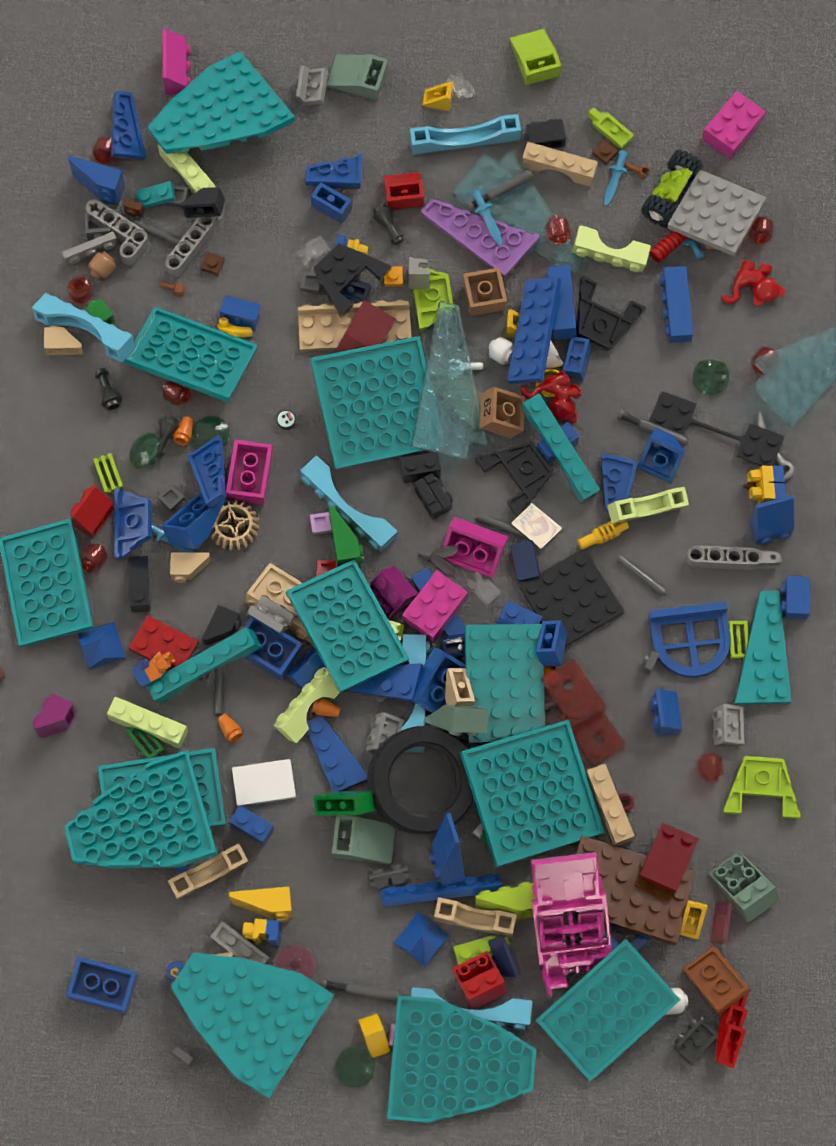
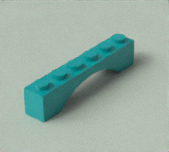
(570, 462)
(177, 679)

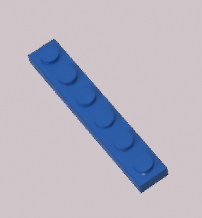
(432, 890)

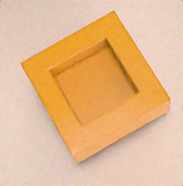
(394, 277)

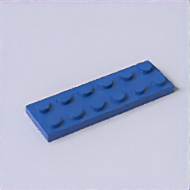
(534, 330)

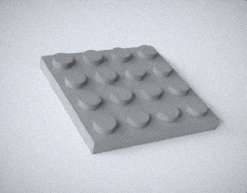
(717, 212)

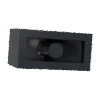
(204, 203)
(221, 625)

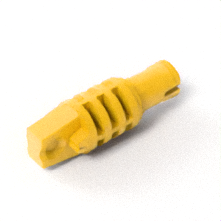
(602, 534)

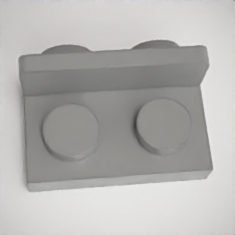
(272, 614)
(728, 725)
(383, 727)

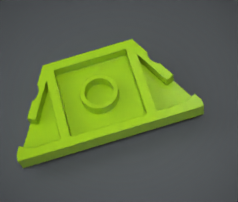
(427, 299)

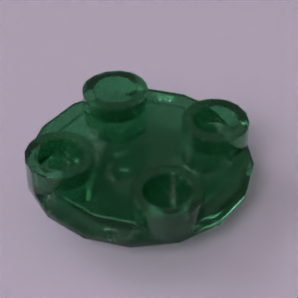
(711, 376)
(209, 428)
(144, 450)
(355, 1067)

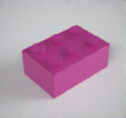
(733, 125)
(249, 472)
(435, 606)

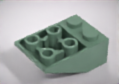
(358, 75)
(460, 719)
(363, 840)
(744, 886)

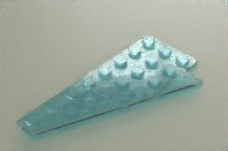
(517, 208)
(797, 374)
(448, 399)

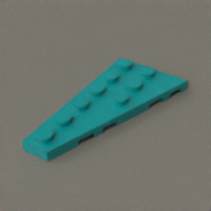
(765, 665)

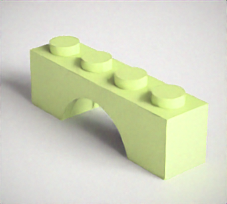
(188, 169)
(589, 244)
(648, 505)
(148, 721)
(293, 721)

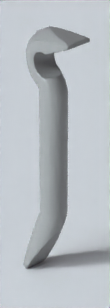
(780, 461)

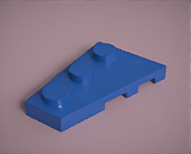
(337, 174)
(617, 477)

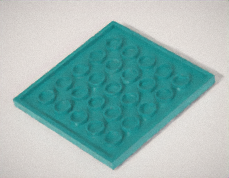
(370, 400)
(531, 792)

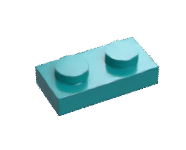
(156, 194)

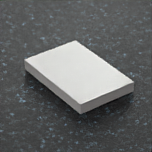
(263, 782)

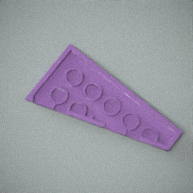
(474, 235)

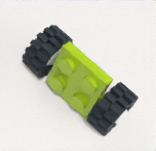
(683, 168)

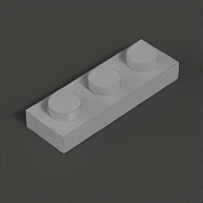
(89, 248)
(238, 945)

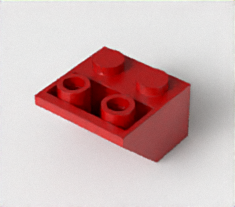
(404, 191)
(91, 511)
(479, 980)

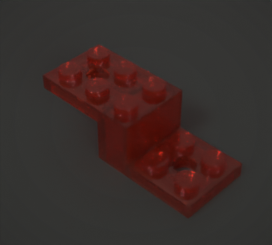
(584, 711)

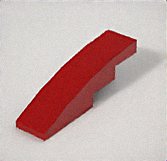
(731, 1033)

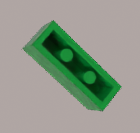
(343, 803)

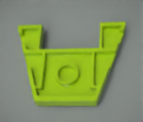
(762, 778)

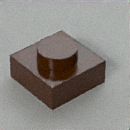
(605, 151)
(133, 208)
(212, 263)

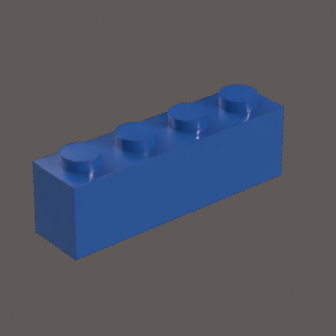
(677, 304)
(564, 321)

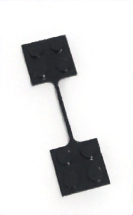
(756, 446)

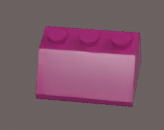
(175, 62)
(477, 547)

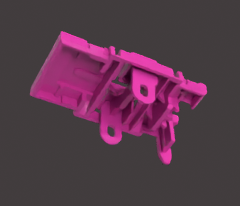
(567, 887)

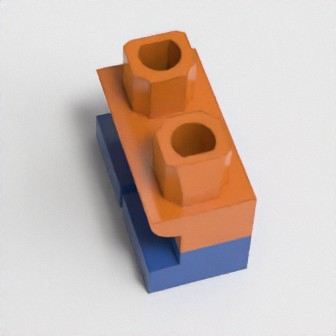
(148, 671)

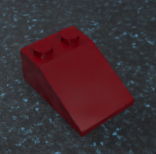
(367, 328)
(669, 857)

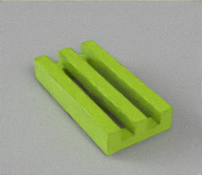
(103, 459)
(739, 655)

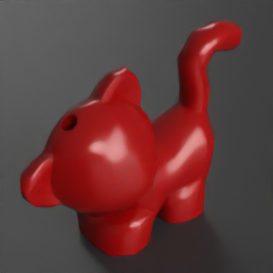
(764, 289)
(562, 405)

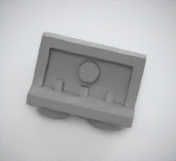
(311, 85)

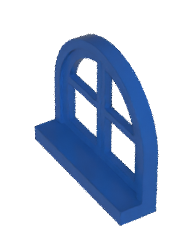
(687, 615)

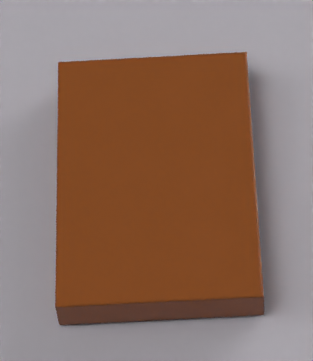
(716, 980)

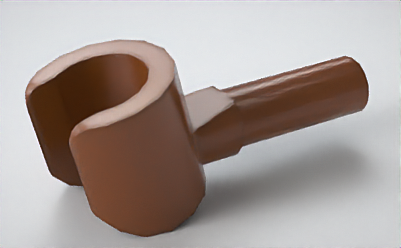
(639, 170)
(177, 287)

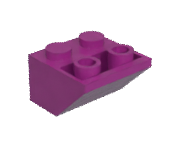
(392, 591)
(55, 716)

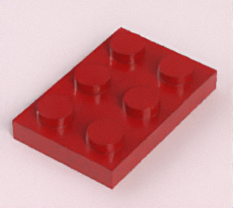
(157, 637)

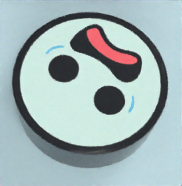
(286, 420)

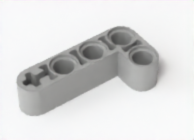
(119, 223)

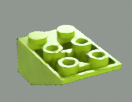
(536, 56)
(507, 899)

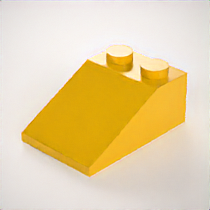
(269, 902)

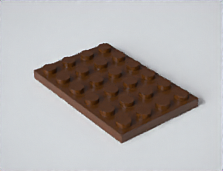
(635, 902)

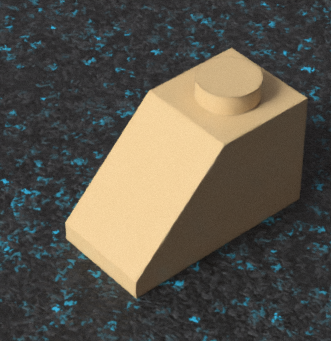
(60, 342)
(187, 565)
(458, 688)

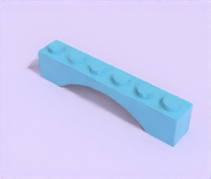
(432, 139)
(53, 311)
(375, 530)
(416, 649)
(512, 1013)

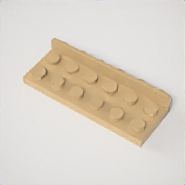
(323, 328)
(273, 585)

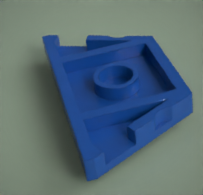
(131, 522)

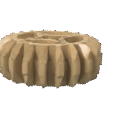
(240, 523)

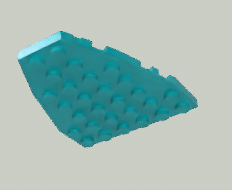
(220, 107)
(145, 821)
(250, 1014)
(452, 1062)

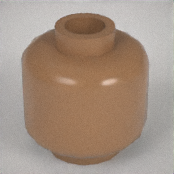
(102, 265)

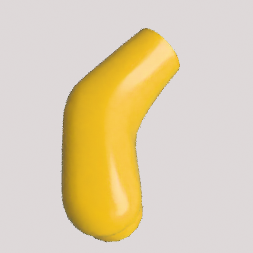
(237, 331)

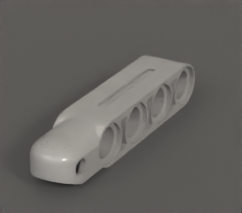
(190, 244)
(763, 558)

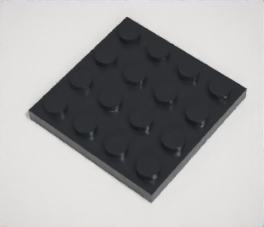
(574, 594)

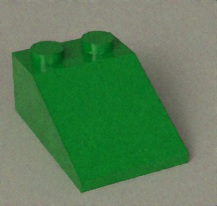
(344, 540)

